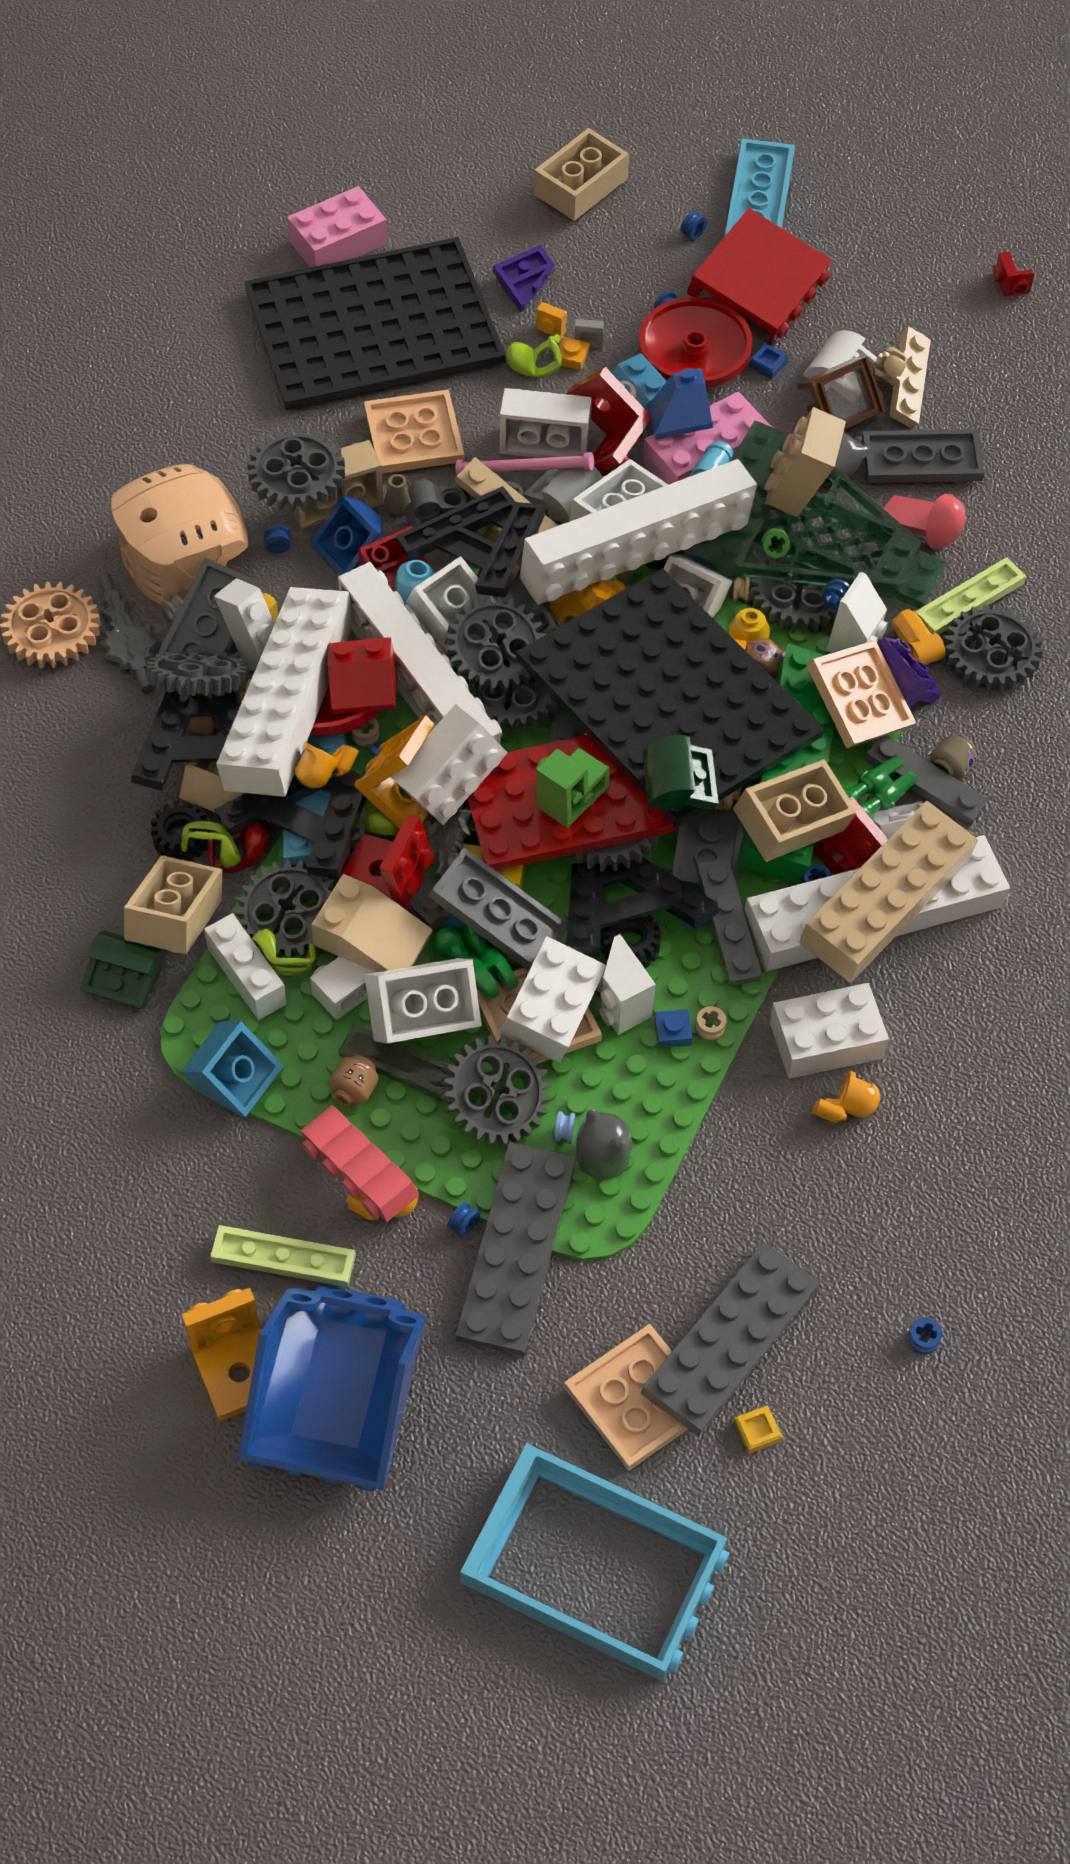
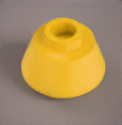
(749, 626)

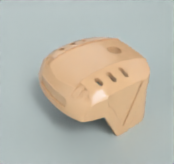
(159, 510)

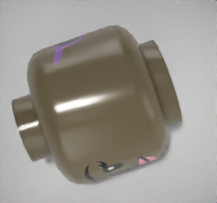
(955, 756)

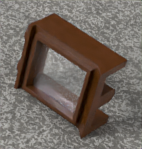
(846, 391)

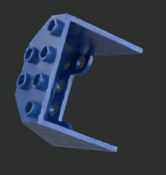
(331, 1385)

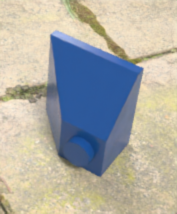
(681, 405)
(346, 530)

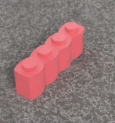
(358, 1163)

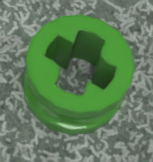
(767, 542)

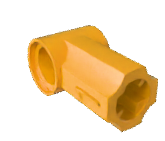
(923, 644)

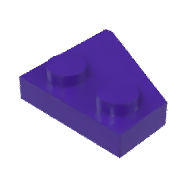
(524, 275)

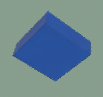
(768, 361)

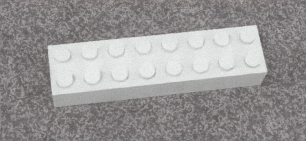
(637, 531)
(423, 674)
(285, 693)
(781, 915)

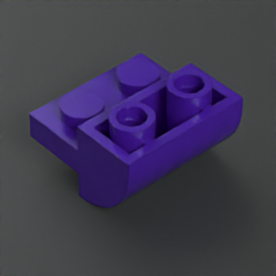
(908, 672)

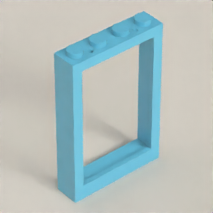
(538, 1464)

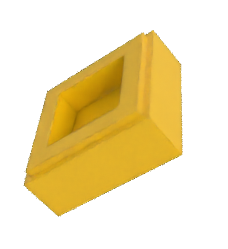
(757, 1429)

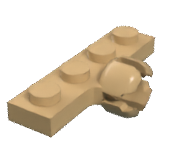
(906, 373)
(479, 480)

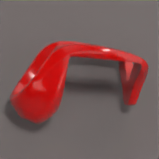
(255, 843)

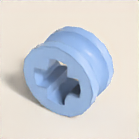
(564, 1127)

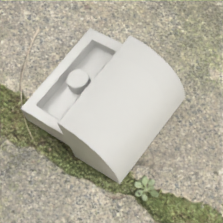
(838, 348)

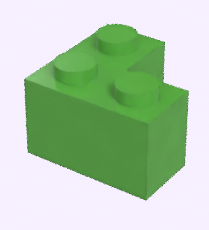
(569, 784)

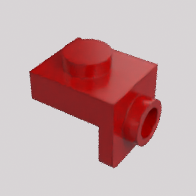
(1009, 279)

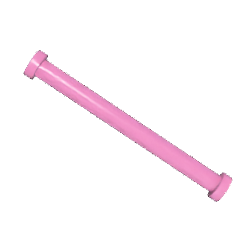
(585, 462)

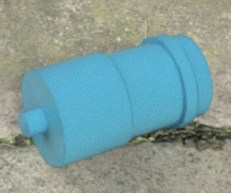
(715, 455)

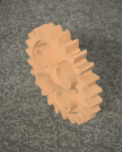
(50, 625)

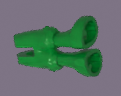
(882, 787)
(490, 965)

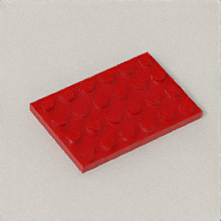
(519, 833)

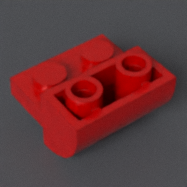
(385, 556)
(852, 846)

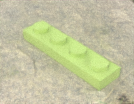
(975, 592)
(283, 1256)

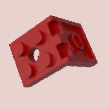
(619, 419)
(399, 861)

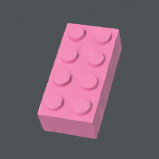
(677, 455)

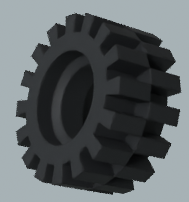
(172, 818)
(643, 926)

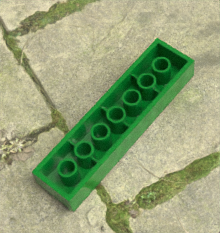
(798, 683)

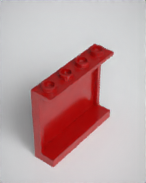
(762, 273)

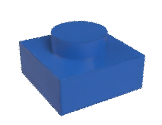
(673, 1028)

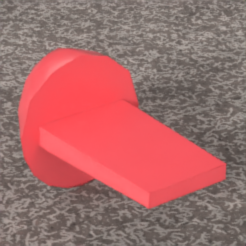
(937, 521)

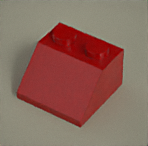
(362, 675)

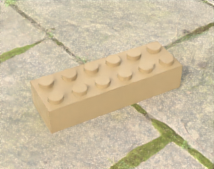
(888, 891)

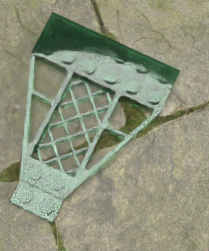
(902, 568)

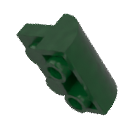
(679, 774)
(122, 969)

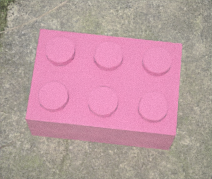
(337, 229)

